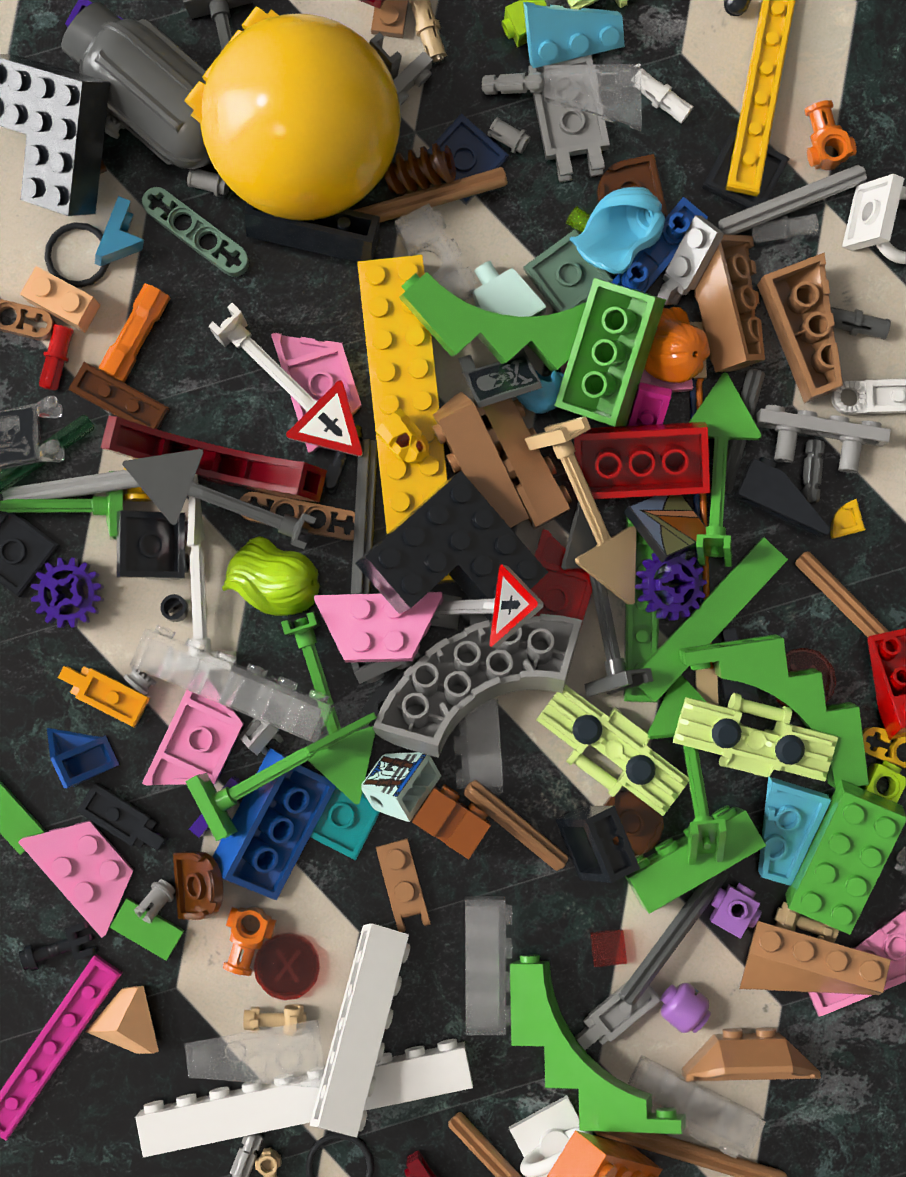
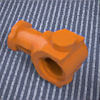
(827, 134)
(246, 939)

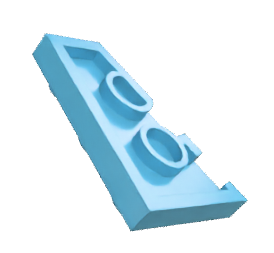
(567, 34)
(788, 828)

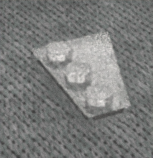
(598, 89)

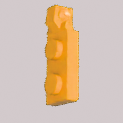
(106, 694)

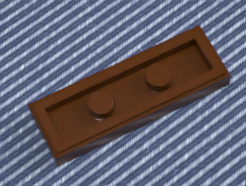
(118, 397)

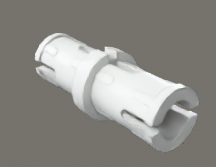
(664, 98)

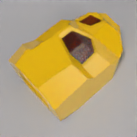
(403, 437)

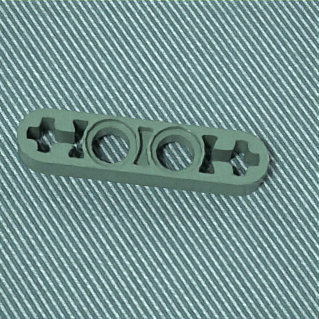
(194, 233)

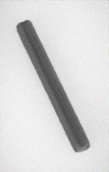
(364, 513)
(671, 938)

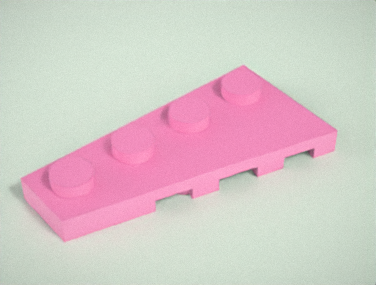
(886, 943)

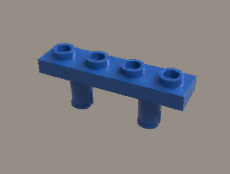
(655, 259)

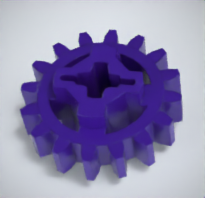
(75, 582)
(672, 600)

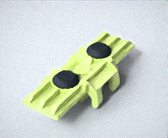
(619, 740)
(753, 750)

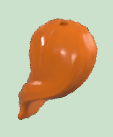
(673, 347)

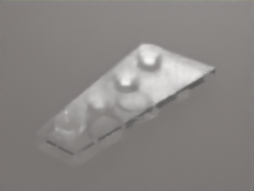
(267, 1056)

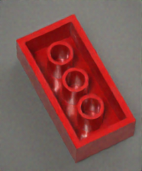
(645, 460)

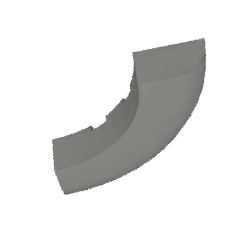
(468, 672)

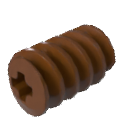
(420, 170)

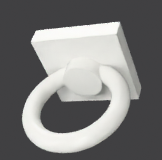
(874, 215)
(544, 1136)

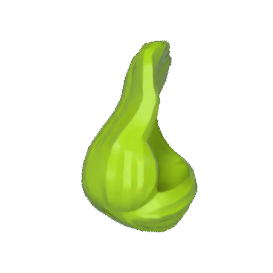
(272, 578)

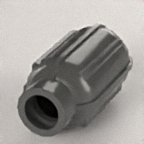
(146, 81)

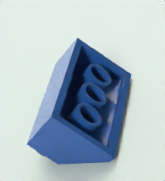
(273, 828)

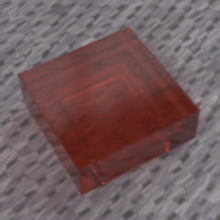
(608, 948)

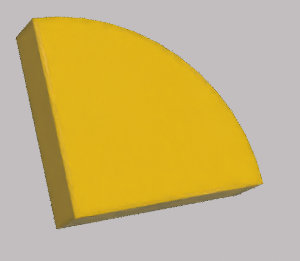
(847, 520)

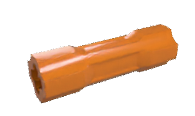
(146, 311)

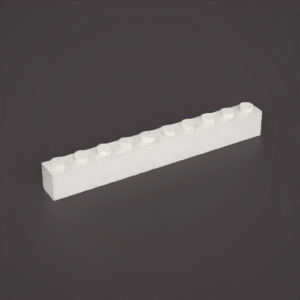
(273, 1107)

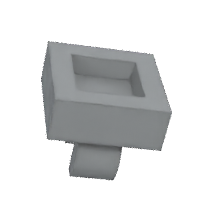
(258, 735)

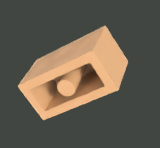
(60, 299)

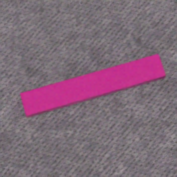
(55, 1042)

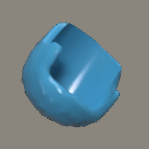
(543, 399)

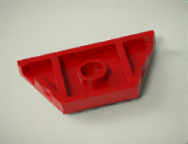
(560, 590)

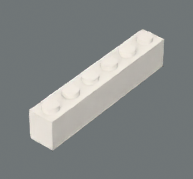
(360, 1030)

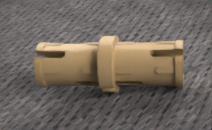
(428, 29)

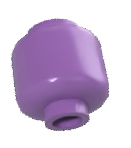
(685, 1008)

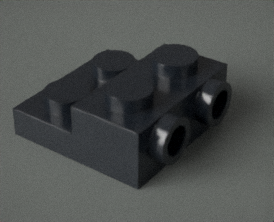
(151, 546)

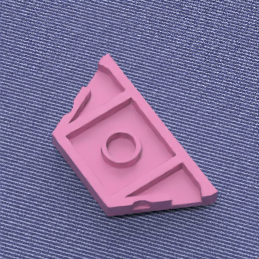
(316, 369)
(372, 630)
(195, 742)
(83, 869)

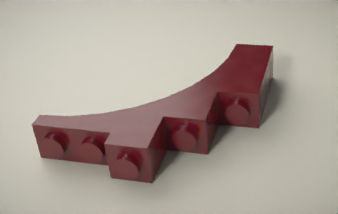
(219, 463)

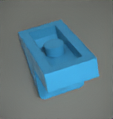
(115, 242)

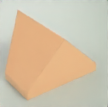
(127, 1022)

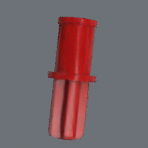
(55, 357)

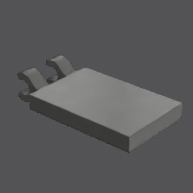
(570, 132)

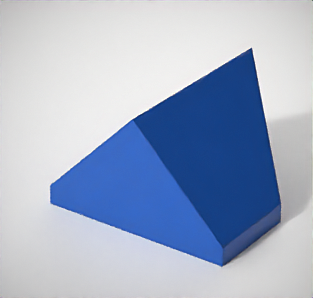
(79, 756)

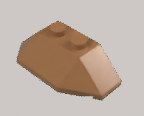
(748, 1057)

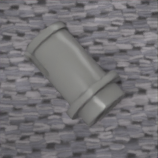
(508, 135)
(207, 181)
(155, 900)

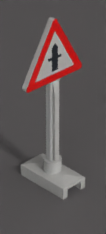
(510, 608)

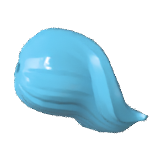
(620, 229)

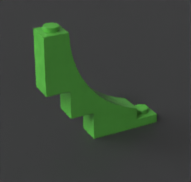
(458, 323)
(764, 665)
(603, 1099)

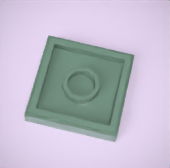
(564, 275)

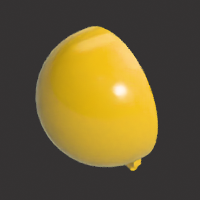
(298, 115)

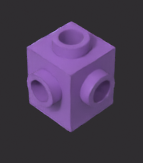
(735, 922)

